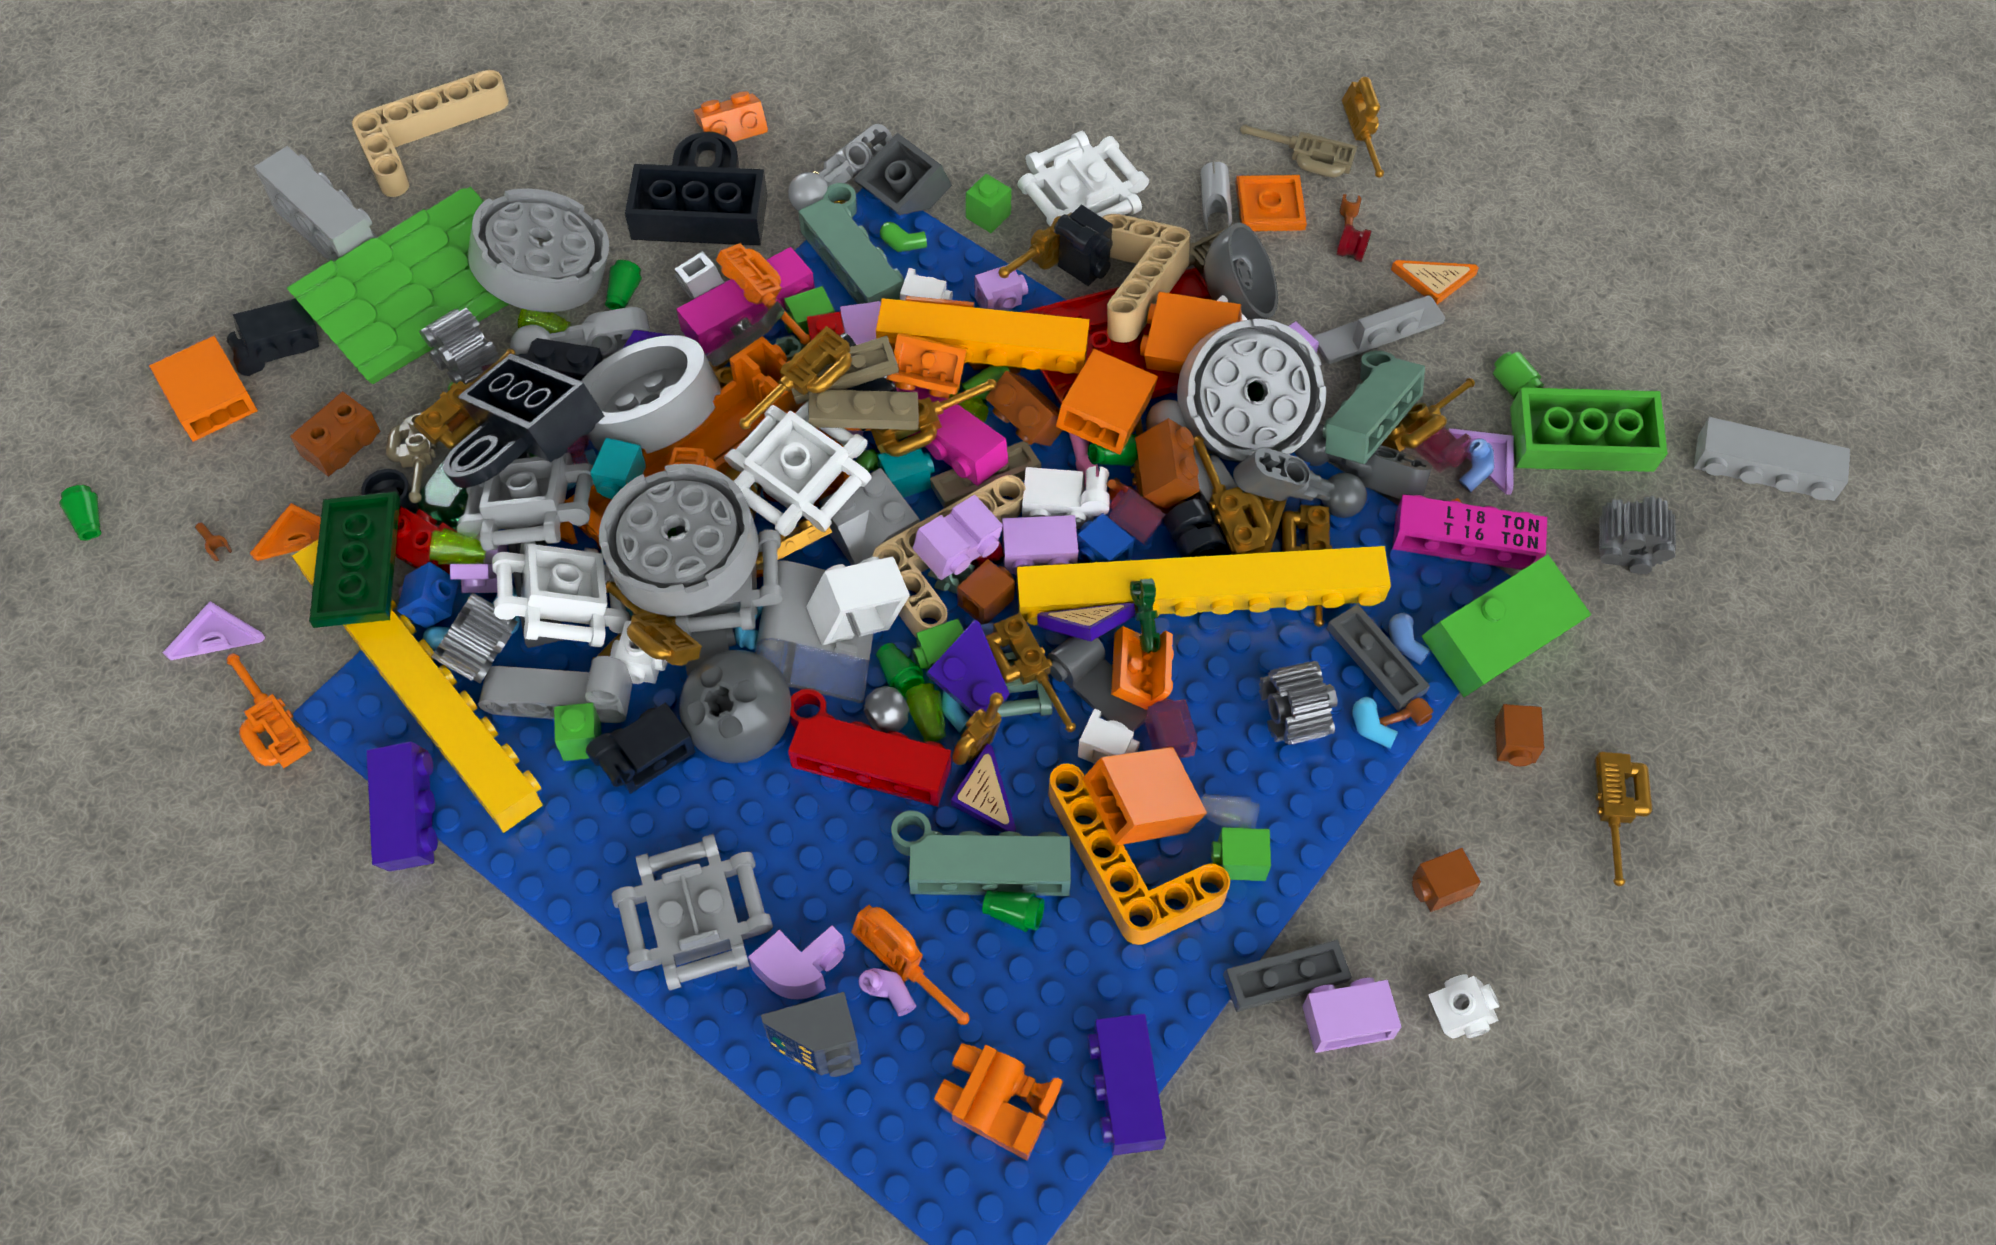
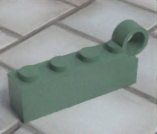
(847, 247)
(1375, 407)
(983, 863)

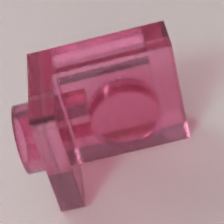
(1444, 449)

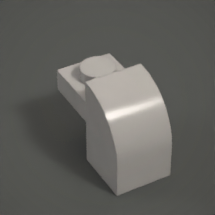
(698, 275)

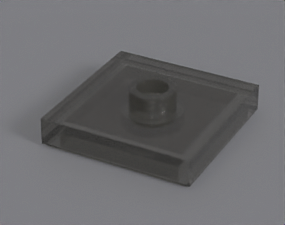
(745, 333)

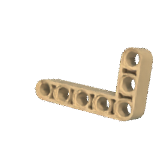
(420, 116)
(1161, 259)
(926, 601)

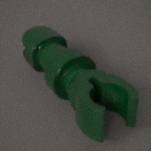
(1143, 594)

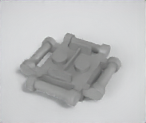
(527, 502)
(742, 606)
(691, 912)

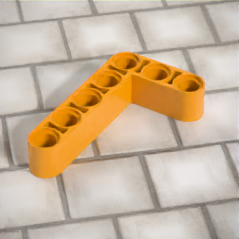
(1121, 868)

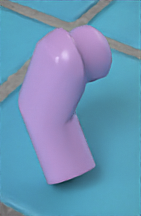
(890, 986)

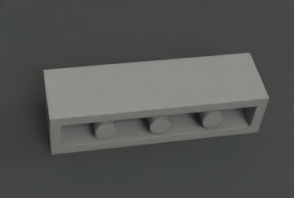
(1772, 459)

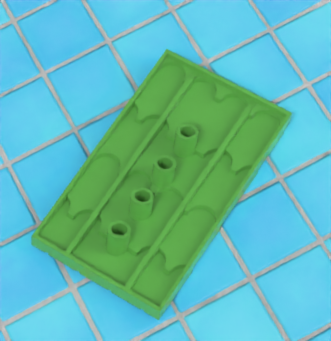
(398, 285)

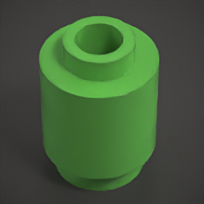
(1516, 373)

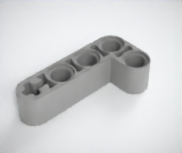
(537, 691)

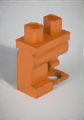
(985, 1099)

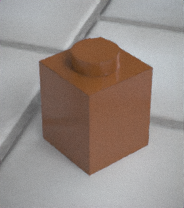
(986, 592)
(1519, 734)
(1445, 880)

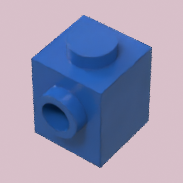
(1103, 541)
(427, 595)

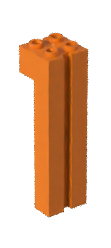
(754, 377)

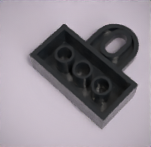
(698, 202)
(518, 411)

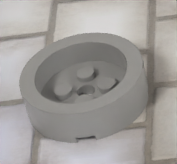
(531, 275)
(652, 392)
(1216, 396)
(689, 569)

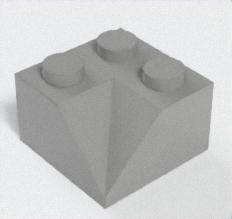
(870, 518)

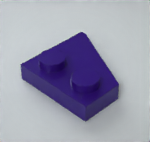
(969, 671)

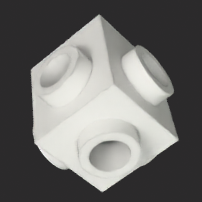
(639, 664)
(1451, 1003)

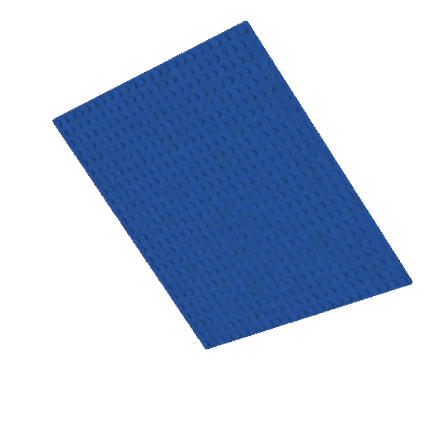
(830, 849)

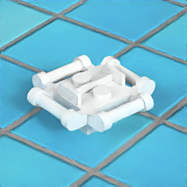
(1082, 178)
(796, 467)
(558, 587)

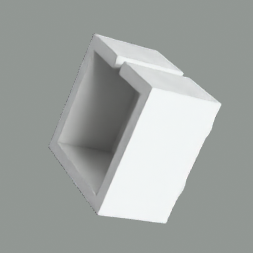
(867, 591)

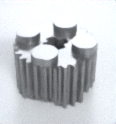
(459, 345)
(1637, 534)
(474, 639)
(1298, 703)

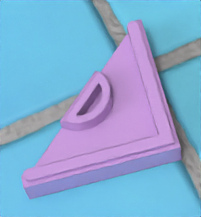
(1503, 456)
(211, 632)

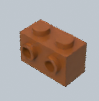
(1026, 408)
(335, 434)
(1167, 464)

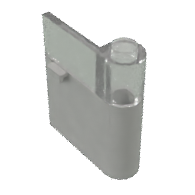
(794, 647)

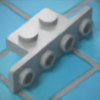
(1379, 329)

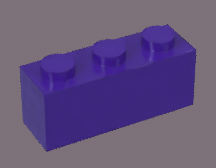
(401, 806)
(1127, 1085)

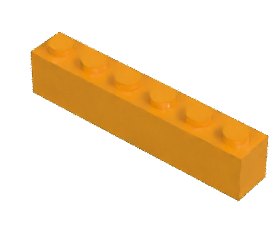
(991, 334)

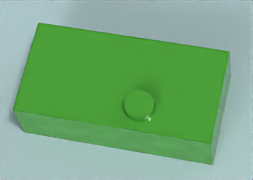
(1588, 429)
(1505, 625)

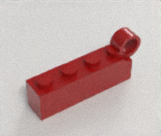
(866, 756)

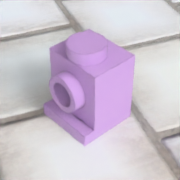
(999, 292)

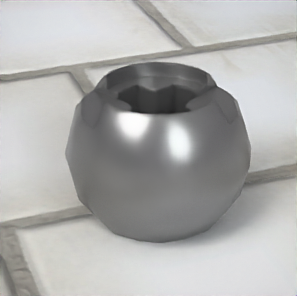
(886, 709)

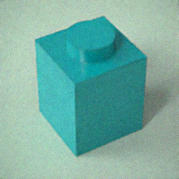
(616, 466)
(908, 472)

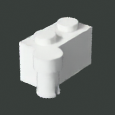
(1063, 493)

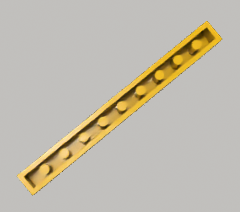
(1213, 582)
(443, 712)

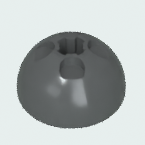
(1241, 272)
(753, 710)

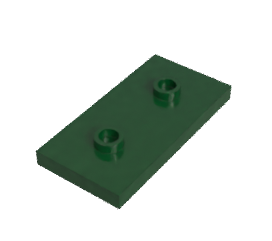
(355, 560)

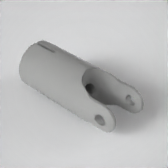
(1215, 191)

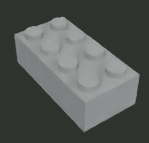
(313, 205)

